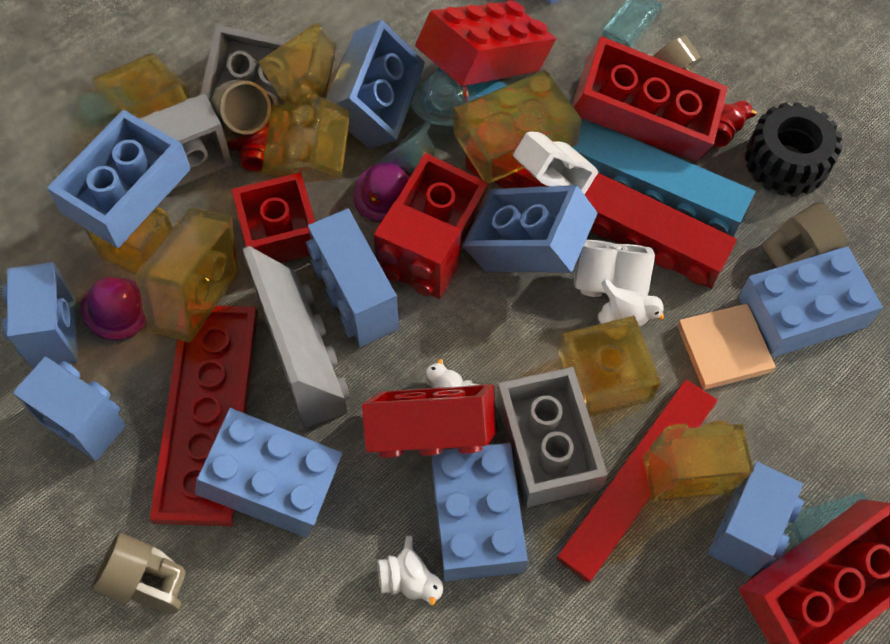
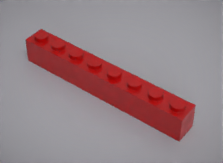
(639, 220)

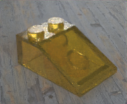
(144, 81)

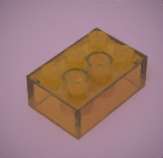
(497, 122)
(188, 274)

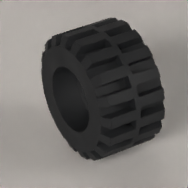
(800, 129)

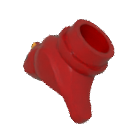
(732, 121)
(251, 149)

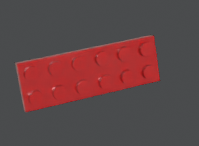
(205, 383)

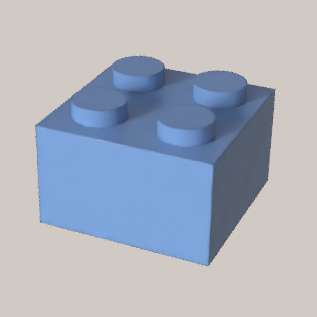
(40, 314)
(71, 407)
(756, 520)

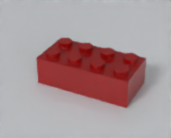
(485, 41)
(649, 99)
(828, 581)

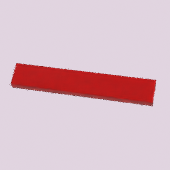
(629, 489)

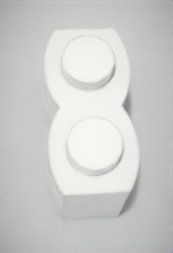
(554, 162)
(622, 264)

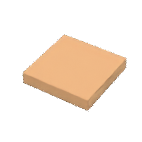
(725, 346)

